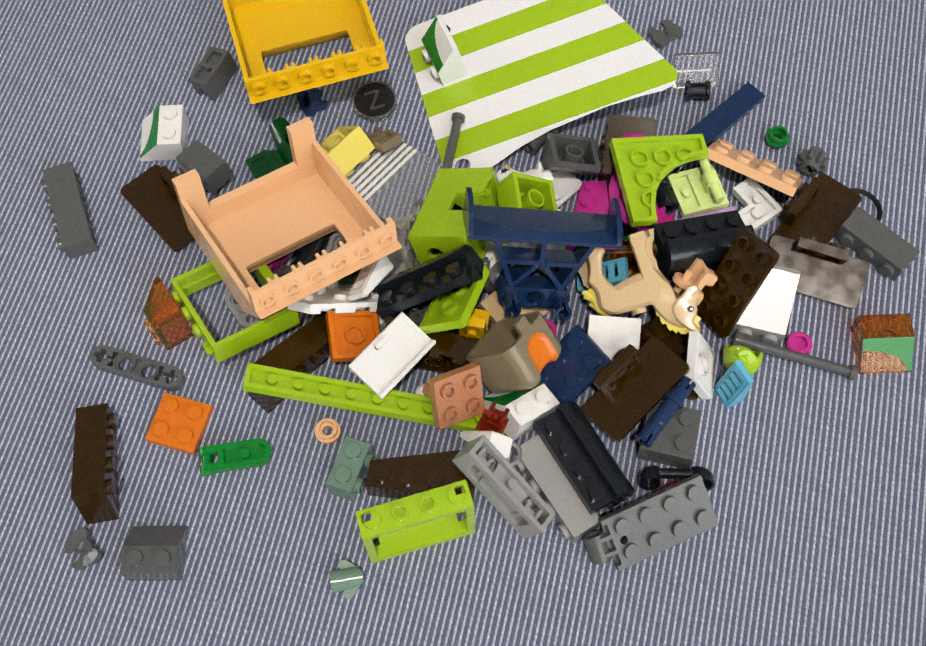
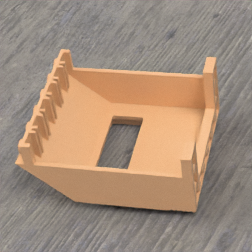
(280, 216)

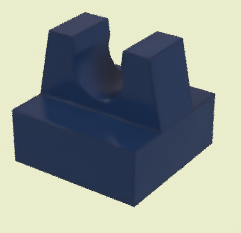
(311, 101)

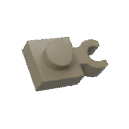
(384, 140)

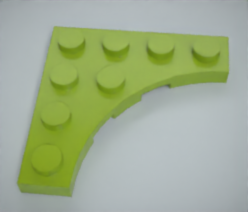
(645, 162)

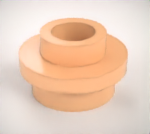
(324, 424)

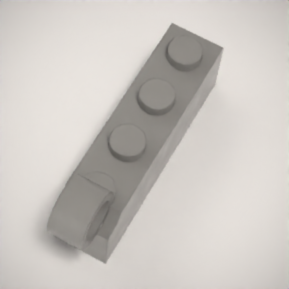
(554, 489)

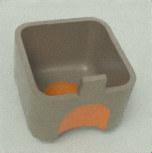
(515, 352)

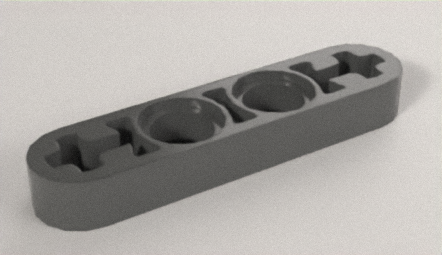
(138, 365)

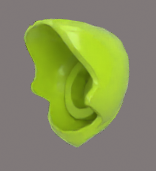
(750, 358)

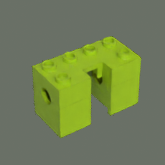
(440, 221)

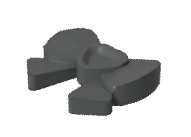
(670, 32)
(81, 542)

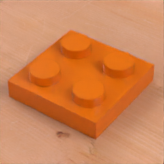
(350, 333)
(179, 423)

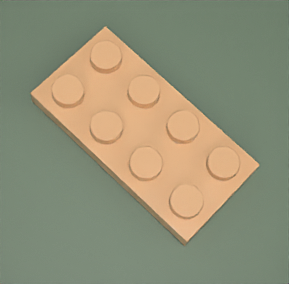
(761, 171)

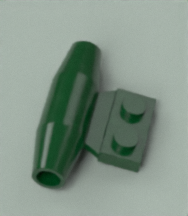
(272, 159)

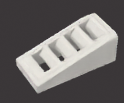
(369, 278)
(501, 442)

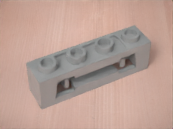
(504, 487)

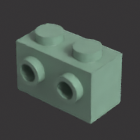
(350, 468)

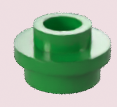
(778, 132)

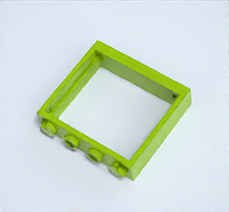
(207, 275)
(417, 521)

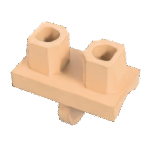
(696, 274)

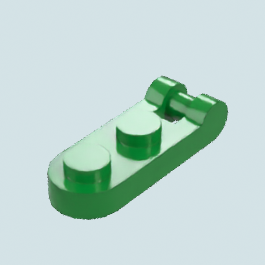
(234, 456)

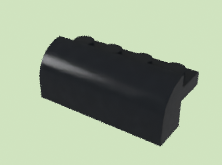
(696, 237)
(428, 280)
(583, 458)

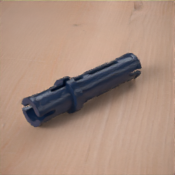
(672, 402)

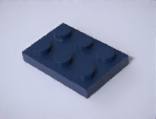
(575, 367)

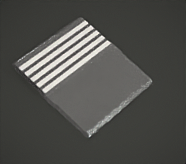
(395, 182)

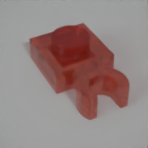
(493, 419)

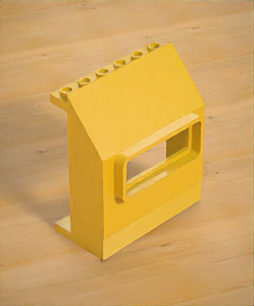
(281, 26)

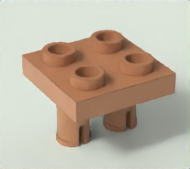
(455, 395)

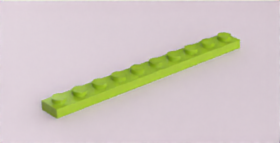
(344, 395)

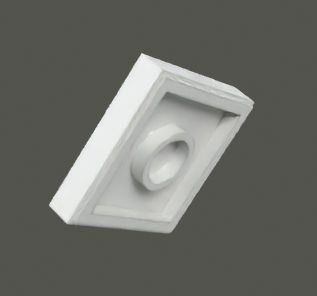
(701, 363)

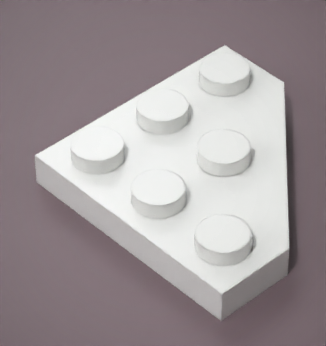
(335, 297)

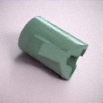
(347, 579)

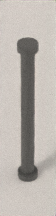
(458, 119)
(849, 371)

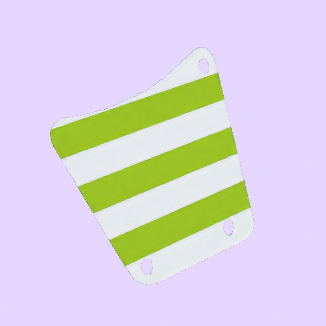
(532, 72)

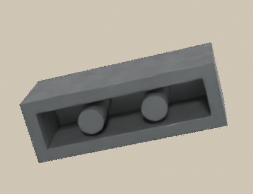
(876, 244)

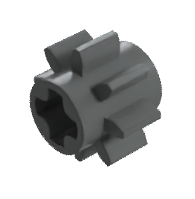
(813, 161)

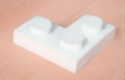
(758, 204)

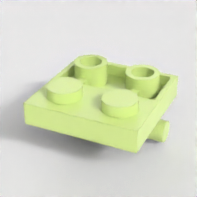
(698, 190)

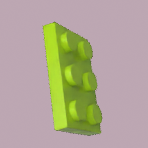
(454, 308)

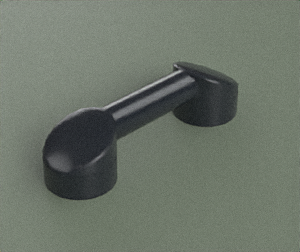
(650, 477)

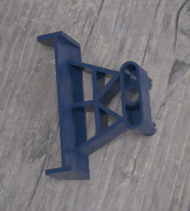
(543, 228)

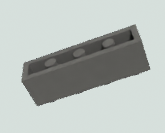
(69, 210)

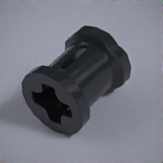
(697, 90)
(665, 198)

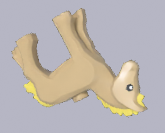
(641, 289)

